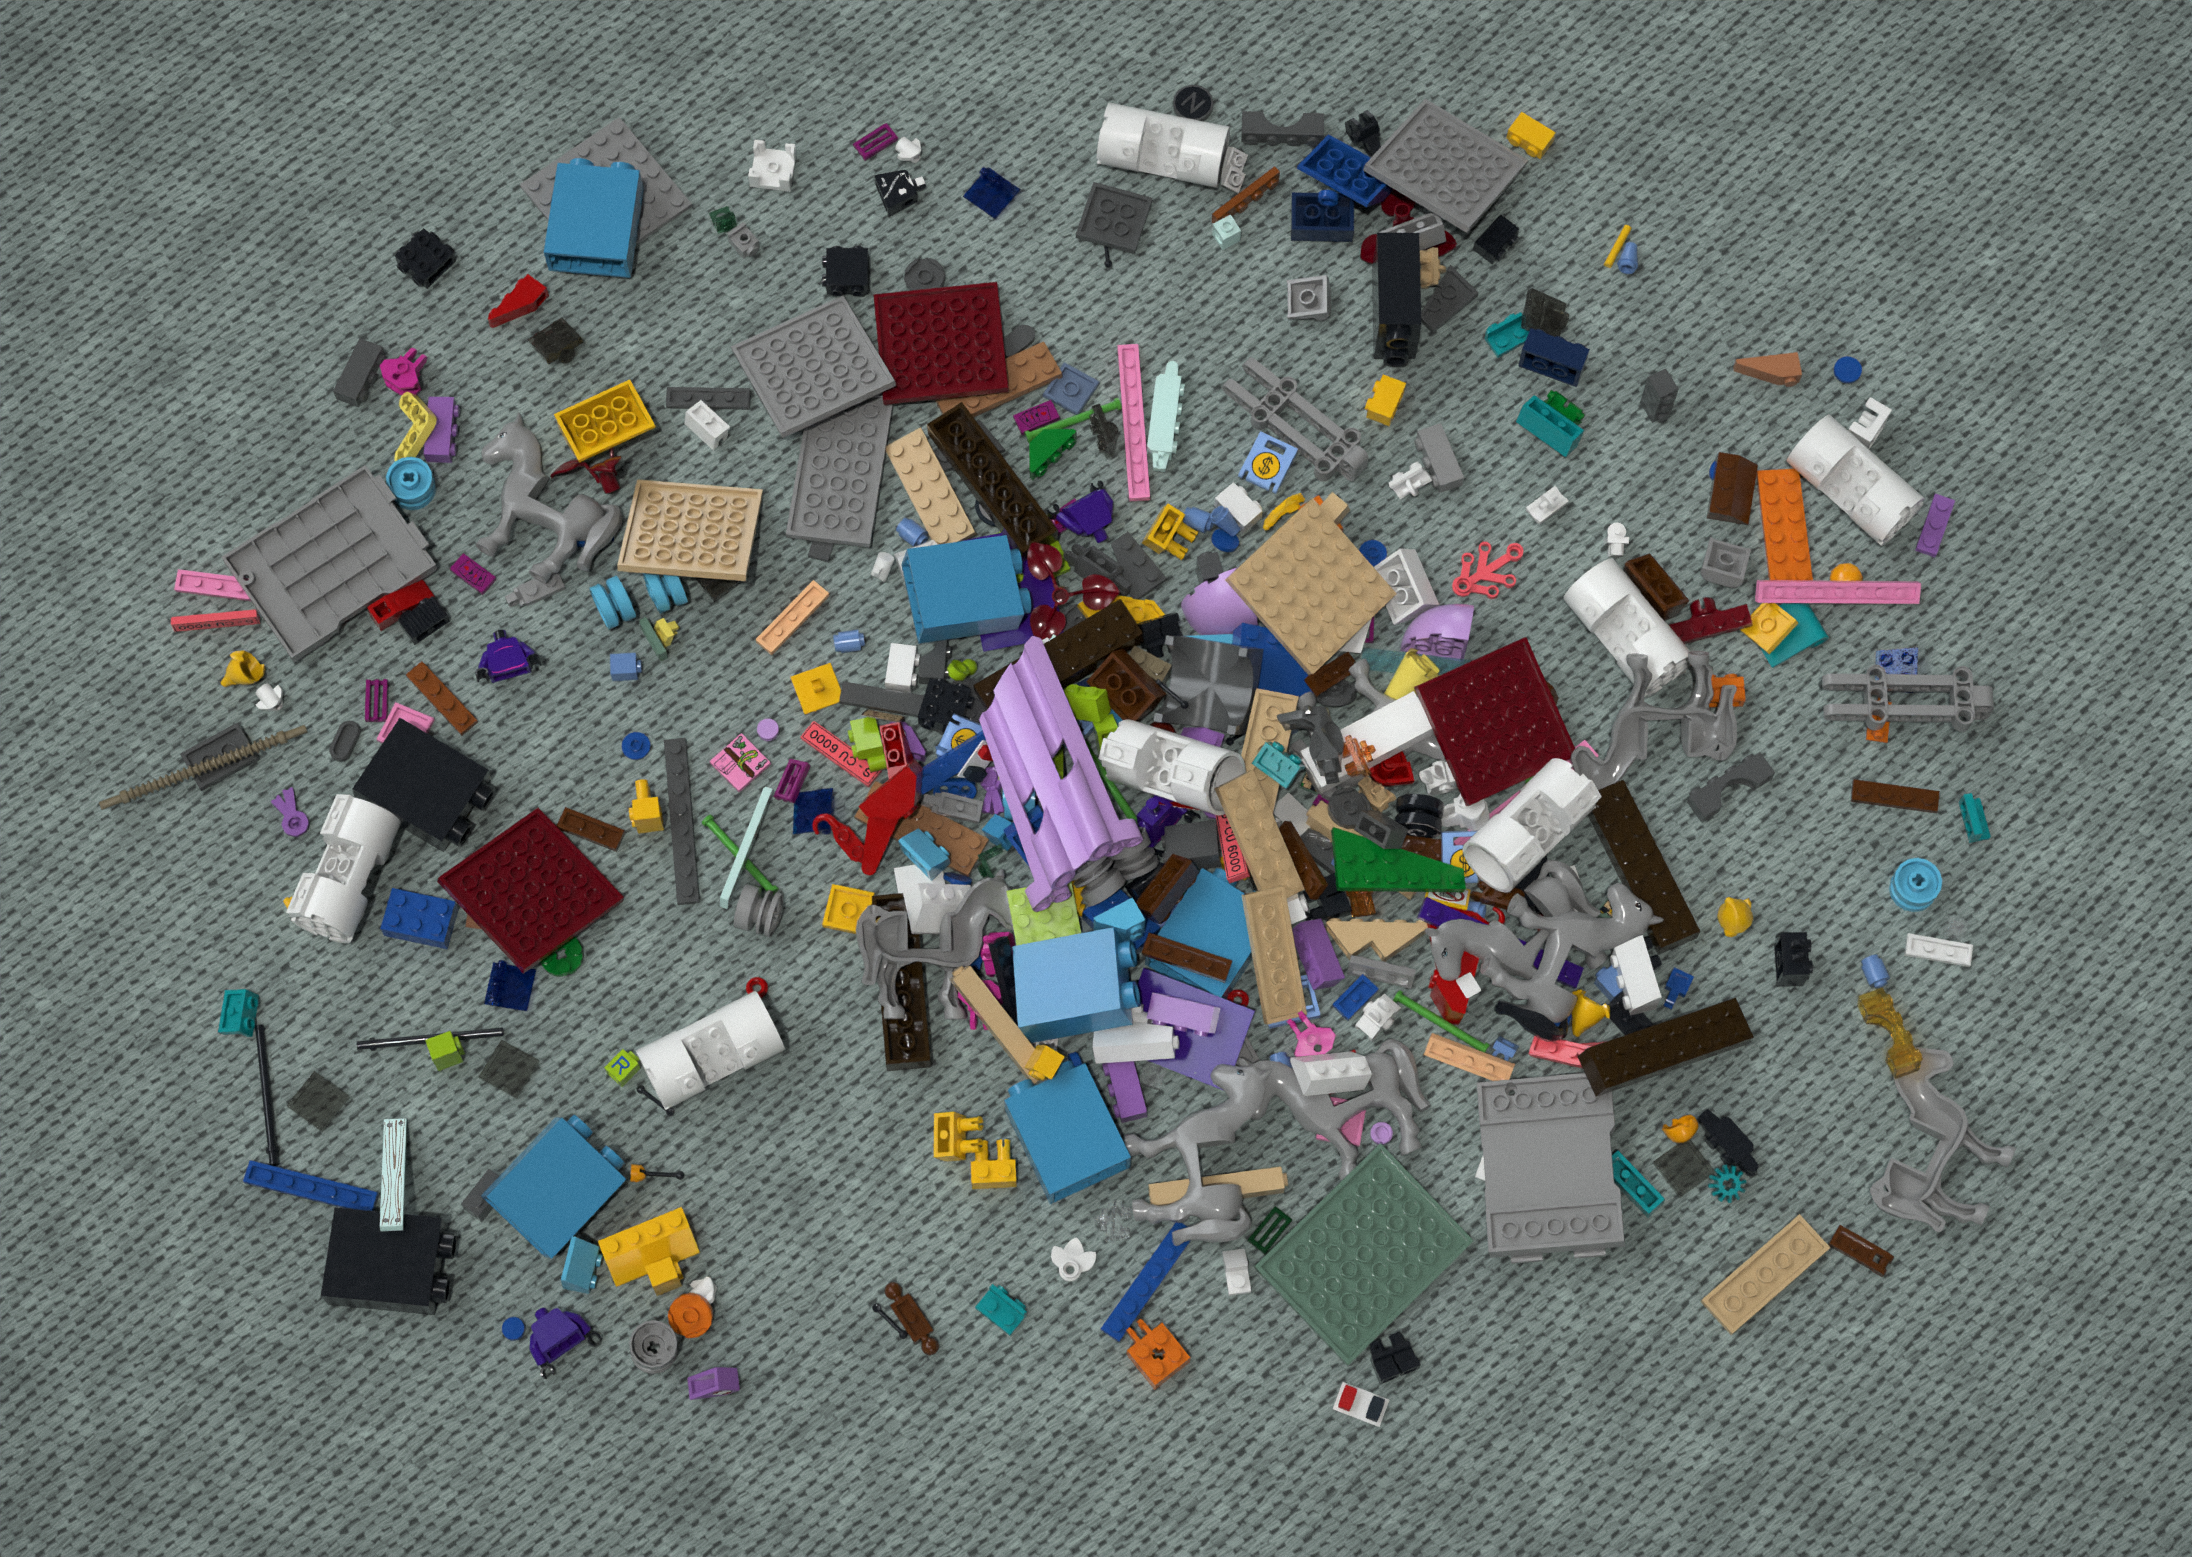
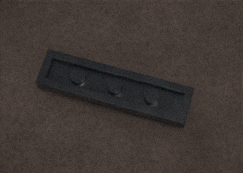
(1004, 969)

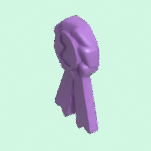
(993, 799)
(294, 822)

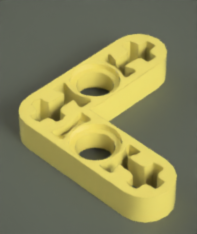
(420, 427)

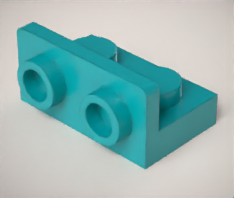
(1506, 335)
(1278, 763)
(1974, 818)
(238, 1012)
(1002, 1309)

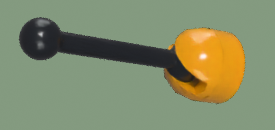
(639, 1173)

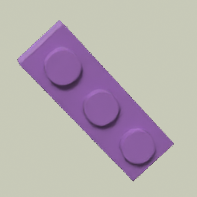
(1935, 525)

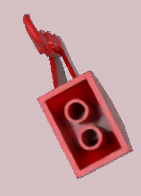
(884, 809)
(1447, 994)

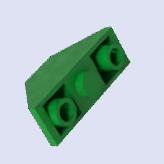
(1048, 449)

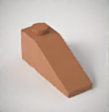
(1776, 369)

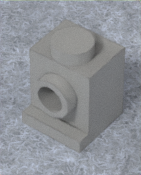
(736, 239)

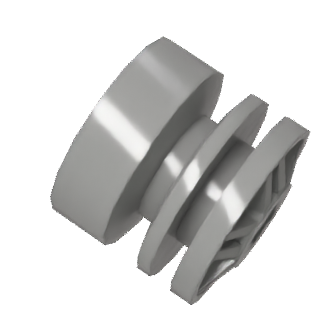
(1136, 860)
(1098, 881)
(763, 911)
(661, 1336)

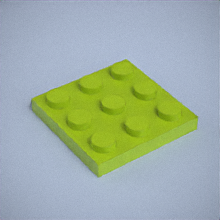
(1054, 922)

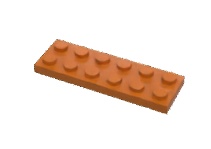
(1784, 524)

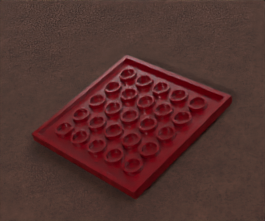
(941, 342)
(1495, 720)
(530, 890)

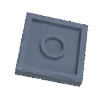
(1071, 390)

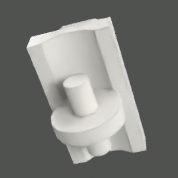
(1410, 481)
(1547, 505)
(1616, 540)

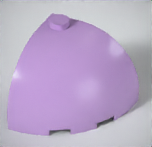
(1216, 608)
(1440, 631)

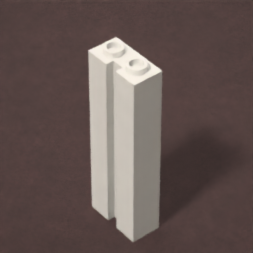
(1388, 729)

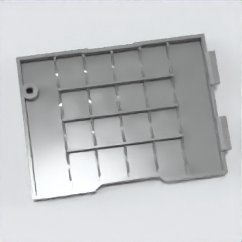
(330, 561)
(1549, 1168)

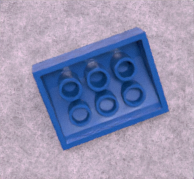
(1342, 170)
(1278, 668)

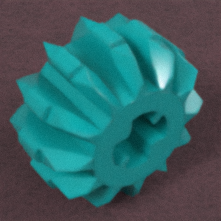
(1728, 1192)

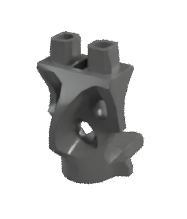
(1326, 741)

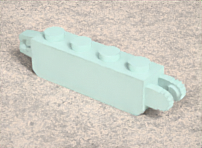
(1164, 416)

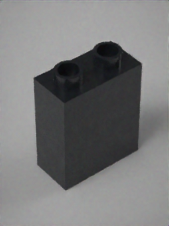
(1396, 297)
(425, 785)
(387, 1267)

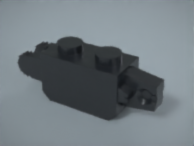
(1729, 1142)

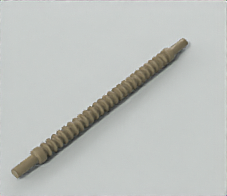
(126, 796)

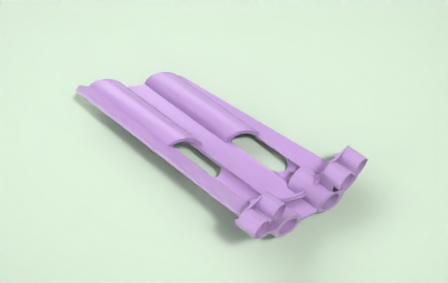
(1023, 735)

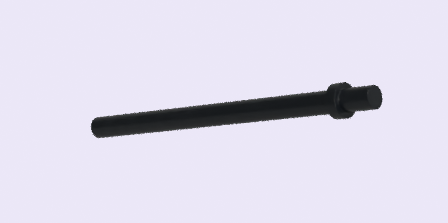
(420, 1039)
(272, 1148)

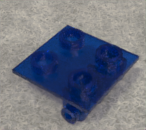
(991, 192)
(1898, 661)
(808, 806)
(509, 986)

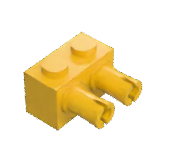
(1164, 527)
(645, 810)
(950, 1136)
(994, 1173)

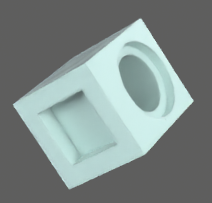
(1226, 232)

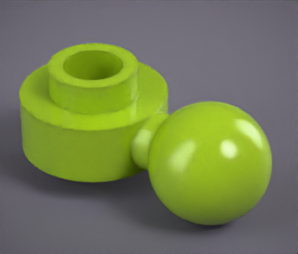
(960, 670)

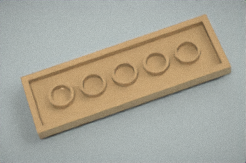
(929, 488)
(1266, 728)
(1258, 834)
(1274, 954)
(1765, 1274)

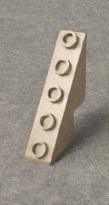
(1383, 937)

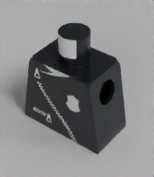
(898, 190)

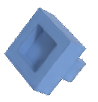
(1505, 1047)

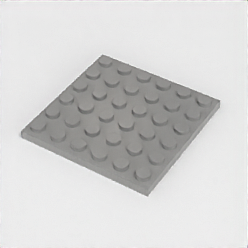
(611, 144)
(1445, 165)
(813, 366)

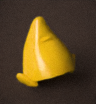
(243, 669)
(1735, 916)
(1587, 1013)

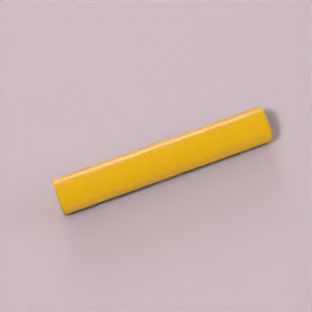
(1617, 246)

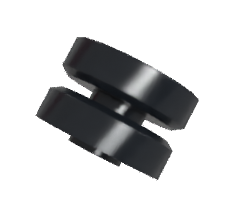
(1420, 815)

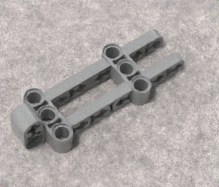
(1353, 458)
(1978, 702)

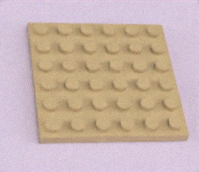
(690, 530)
(1310, 587)

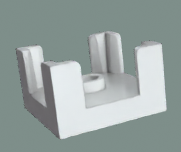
(772, 167)
(1873, 424)

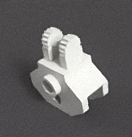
(1438, 778)
(1471, 816)
(1378, 1016)

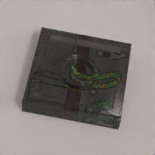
(509, 1069)
(318, 1101)
(1683, 1167)

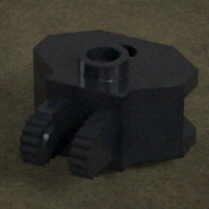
(1364, 132)

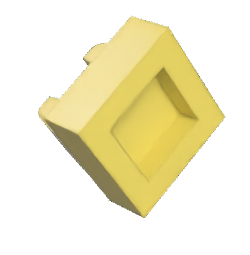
(665, 631)

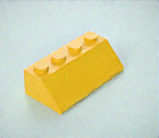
(647, 1243)

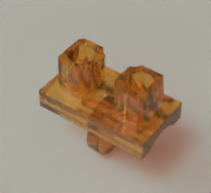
(1359, 765)
(1361, 903)

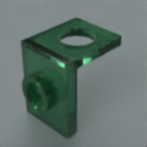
(723, 223)
(983, 857)

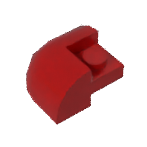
(1393, 772)

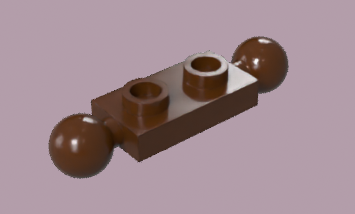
(911, 1318)

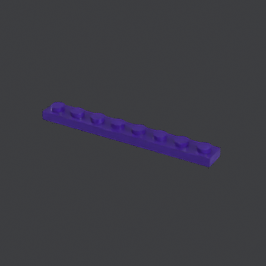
(1437, 914)

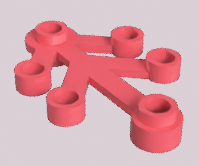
(1486, 572)

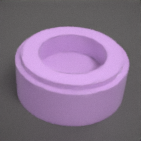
(767, 729)
(1381, 1133)

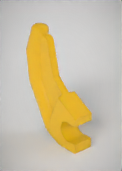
(1288, 505)

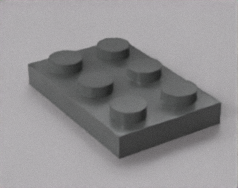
(217, 744)

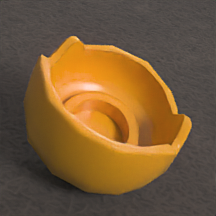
(1846, 572)
(1681, 1129)

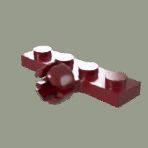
(1711, 621)

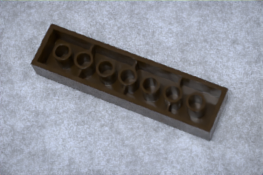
(991, 480)
(1079, 648)
(1642, 866)
(906, 1039)
(1665, 1047)

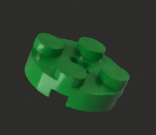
(564, 966)

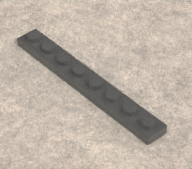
(681, 821)

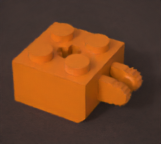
(1159, 1341)

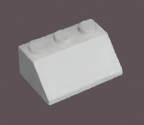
(1408, 579)
(929, 903)
(1636, 976)
(1331, 1073)

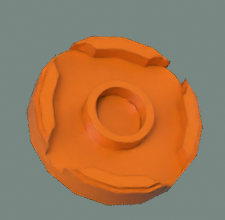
(690, 1315)

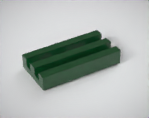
(1258, 1245)

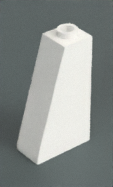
(1134, 1043)

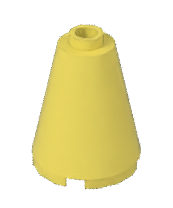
(1410, 673)

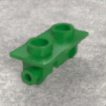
(1571, 412)

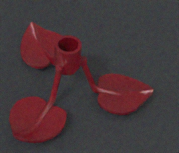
(1400, 207)
(607, 475)
(1097, 591)

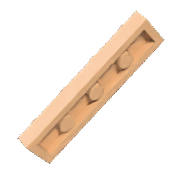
(792, 617)
(1468, 1058)

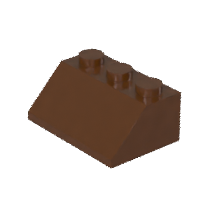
(1732, 489)
(1656, 586)
(1128, 686)
(1167, 888)

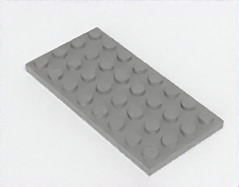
(840, 475)

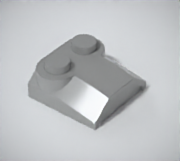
(1309, 298)
(1725, 563)

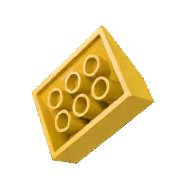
(604, 421)

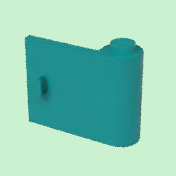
(1806, 634)

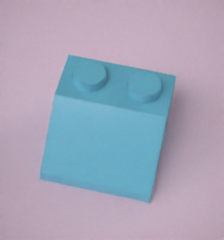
(924, 853)
(1125, 919)
(581, 1266)

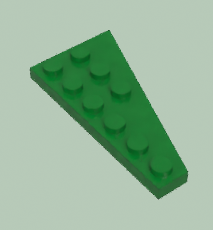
(1368, 867)

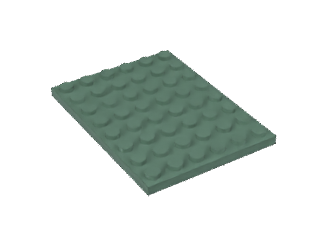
(1363, 1254)

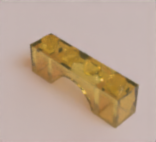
(1878, 1010)

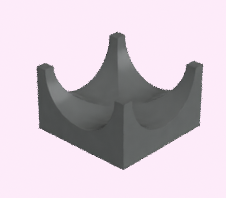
(1214, 680)

